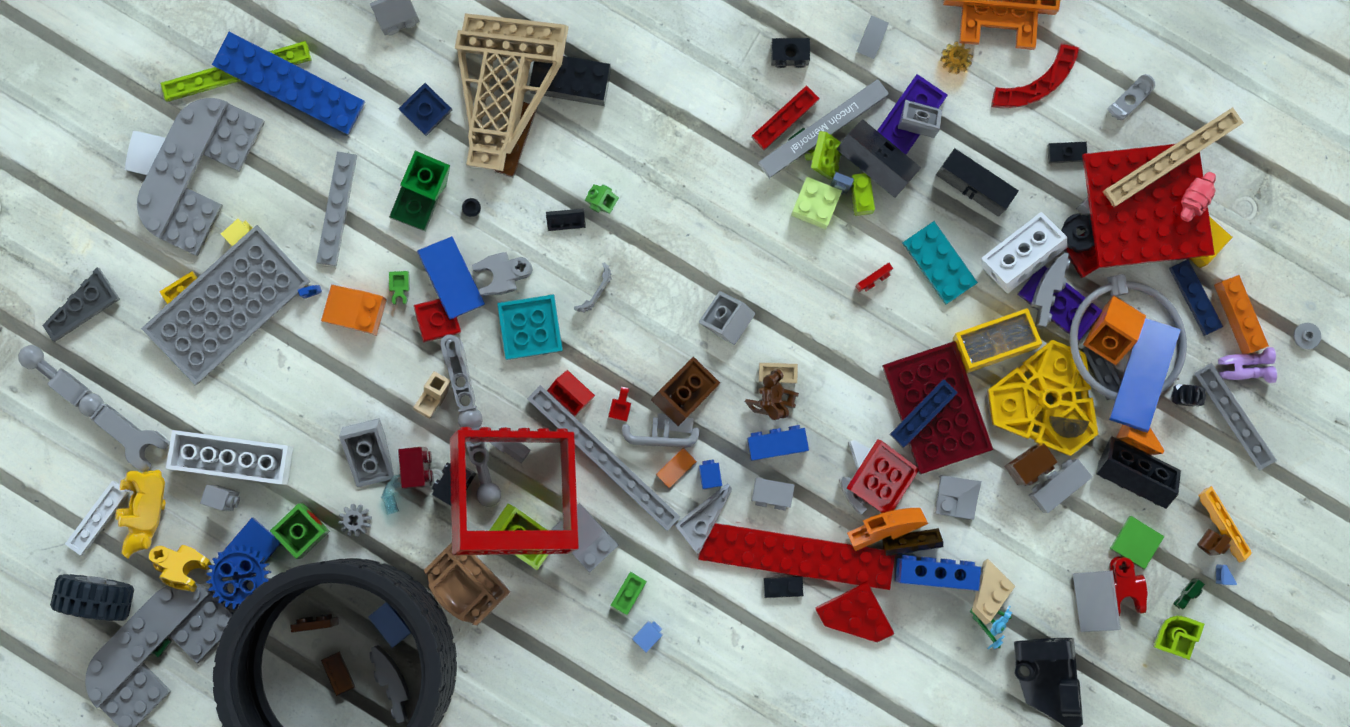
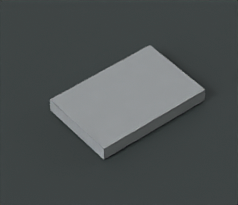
(1096, 601)

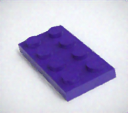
(920, 92)
(1065, 304)

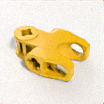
(176, 565)

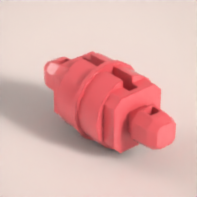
(1198, 196)

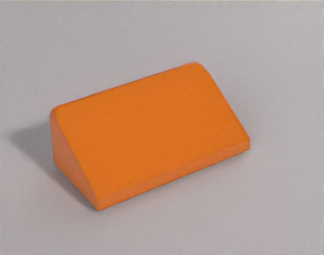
(676, 467)

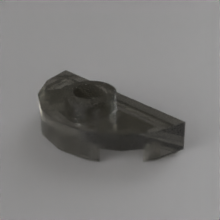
(1068, 427)

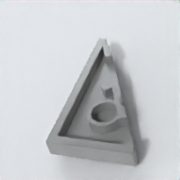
(699, 522)

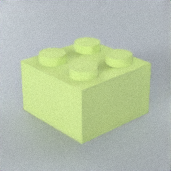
(816, 203)

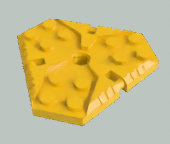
(1021, 402)

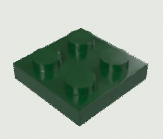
(413, 209)

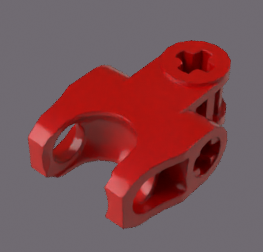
(1128, 584)

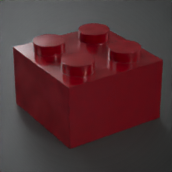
(415, 467)

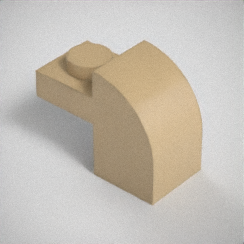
(433, 395)

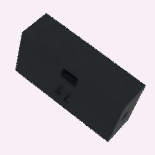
(878, 158)
(977, 182)

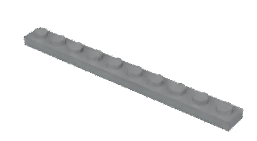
(604, 458)

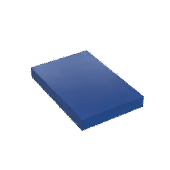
(254, 536)

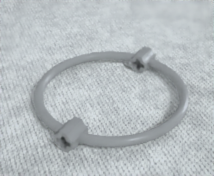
(1119, 286)

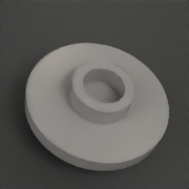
(1307, 336)

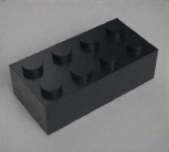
(575, 81)

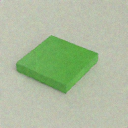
(1137, 542)

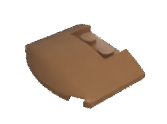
(464, 585)

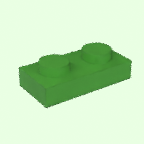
(628, 593)

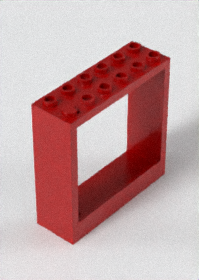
(516, 541)

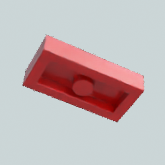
(868, 283)

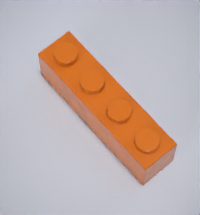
(1241, 315)

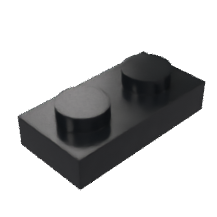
(783, 587)

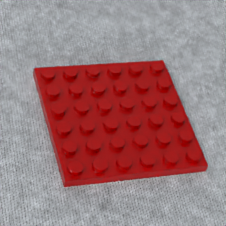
(1150, 221)

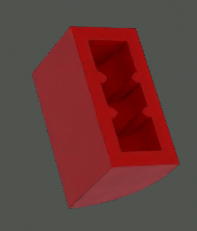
(570, 393)

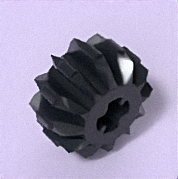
(1188, 395)

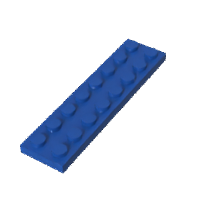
(288, 83)

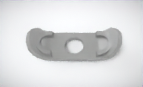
(1140, 90)
(587, 305)

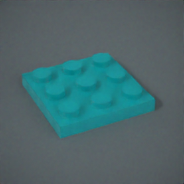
(530, 327)

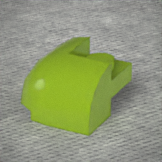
(1178, 636)

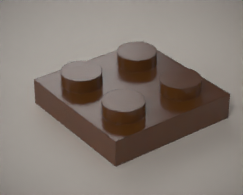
(308, 623)

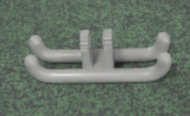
(660, 441)

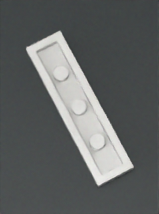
(97, 518)

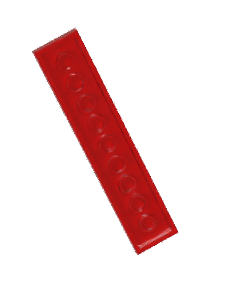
(798, 556)

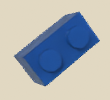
(710, 474)

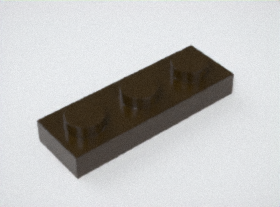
(913, 542)

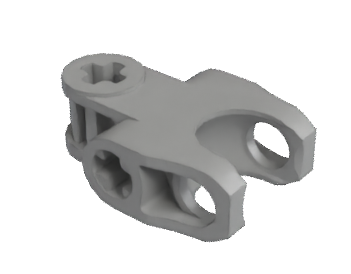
(504, 273)

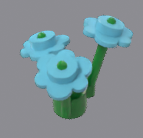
(997, 627)

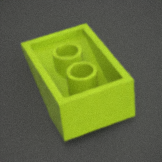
(514, 519)

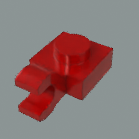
(620, 408)

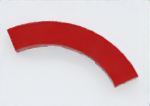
(1042, 86)

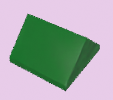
(426, 175)

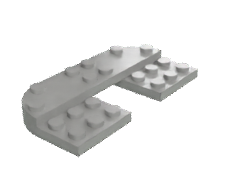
(200, 129)
(116, 673)

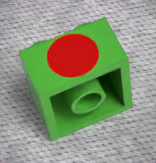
(299, 531)

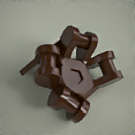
(771, 397)

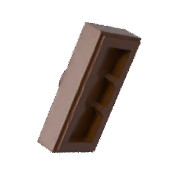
(338, 673)

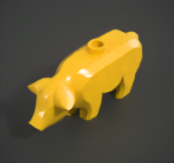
(143, 511)

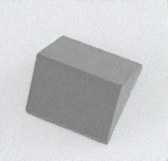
(920, 119)

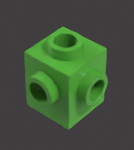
(601, 198)

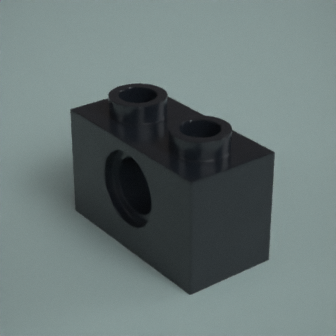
(799, 46)

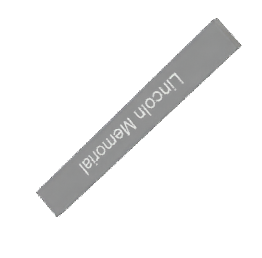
(829, 123)

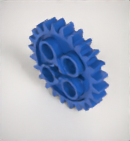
(236, 559)

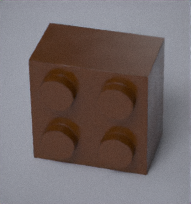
(1031, 464)

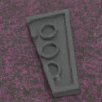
(89, 300)

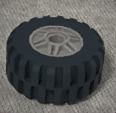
(92, 597)

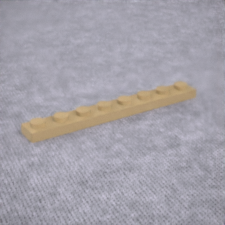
(1173, 157)

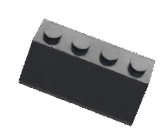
(1139, 472)

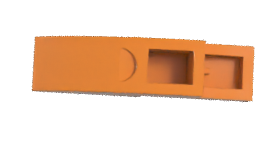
(887, 524)

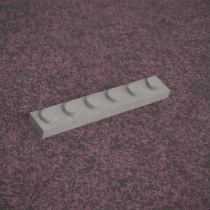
(336, 208)
(1235, 416)

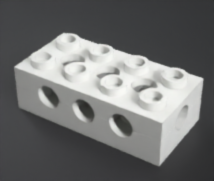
(1024, 252)

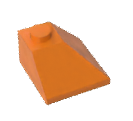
(1141, 440)

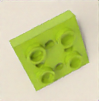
(825, 156)

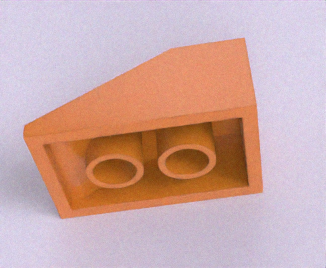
(354, 309)

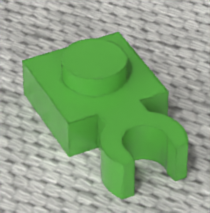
(399, 283)

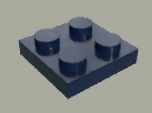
(425, 109)

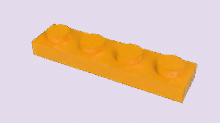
(1225, 524)

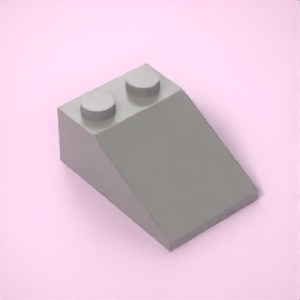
(367, 452)
(593, 540)

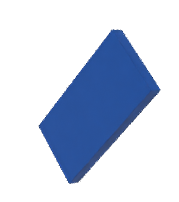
(450, 278)

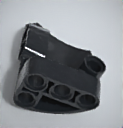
(1052, 678)

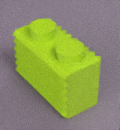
(862, 195)

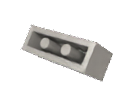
(1060, 485)

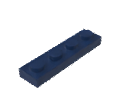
(1196, 297)
(923, 413)

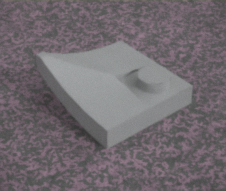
(957, 497)

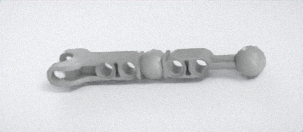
(456, 362)
(93, 406)

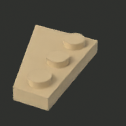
(992, 592)

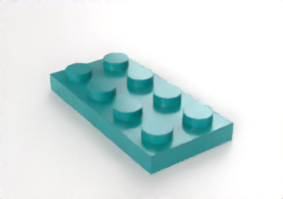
(939, 262)

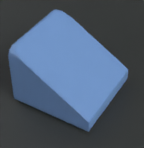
(1224, 576)

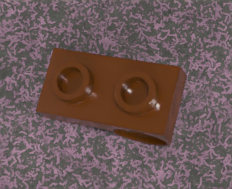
(1213, 543)

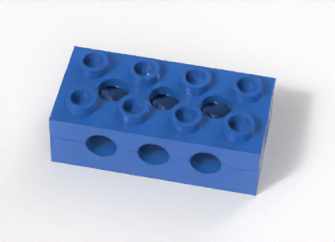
(968, 573)

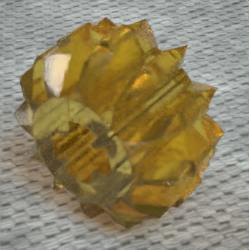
(956, 51)

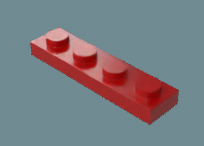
(785, 117)

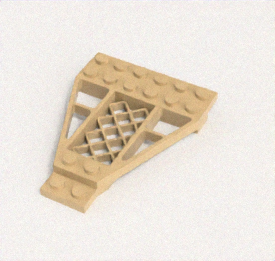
(513, 40)

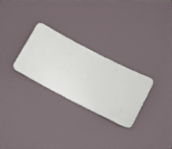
(685, 426)

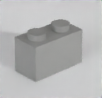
(772, 493)
(220, 498)

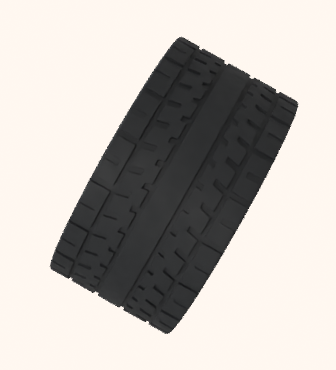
(238, 657)

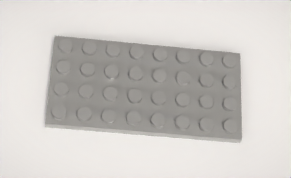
(226, 305)

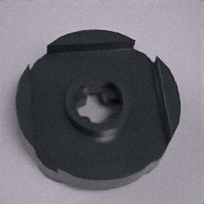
(1076, 242)

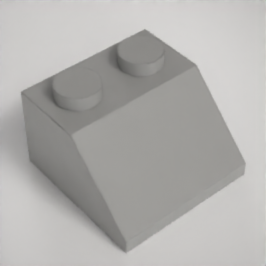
(394, 15)
(727, 317)

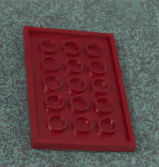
(959, 426)

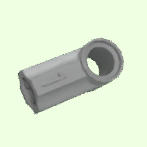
(514, 449)

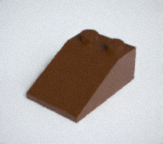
(685, 391)

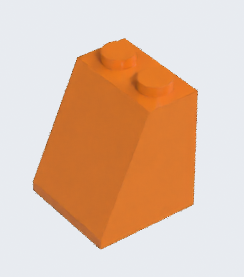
(1115, 330)

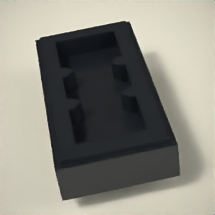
(1066, 152)
(565, 219)

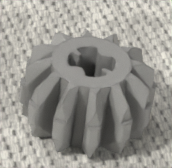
(362, 521)

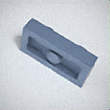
(841, 182)

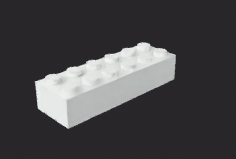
(229, 457)

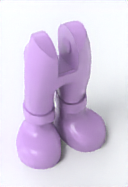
(1269, 373)

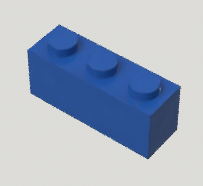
(777, 443)

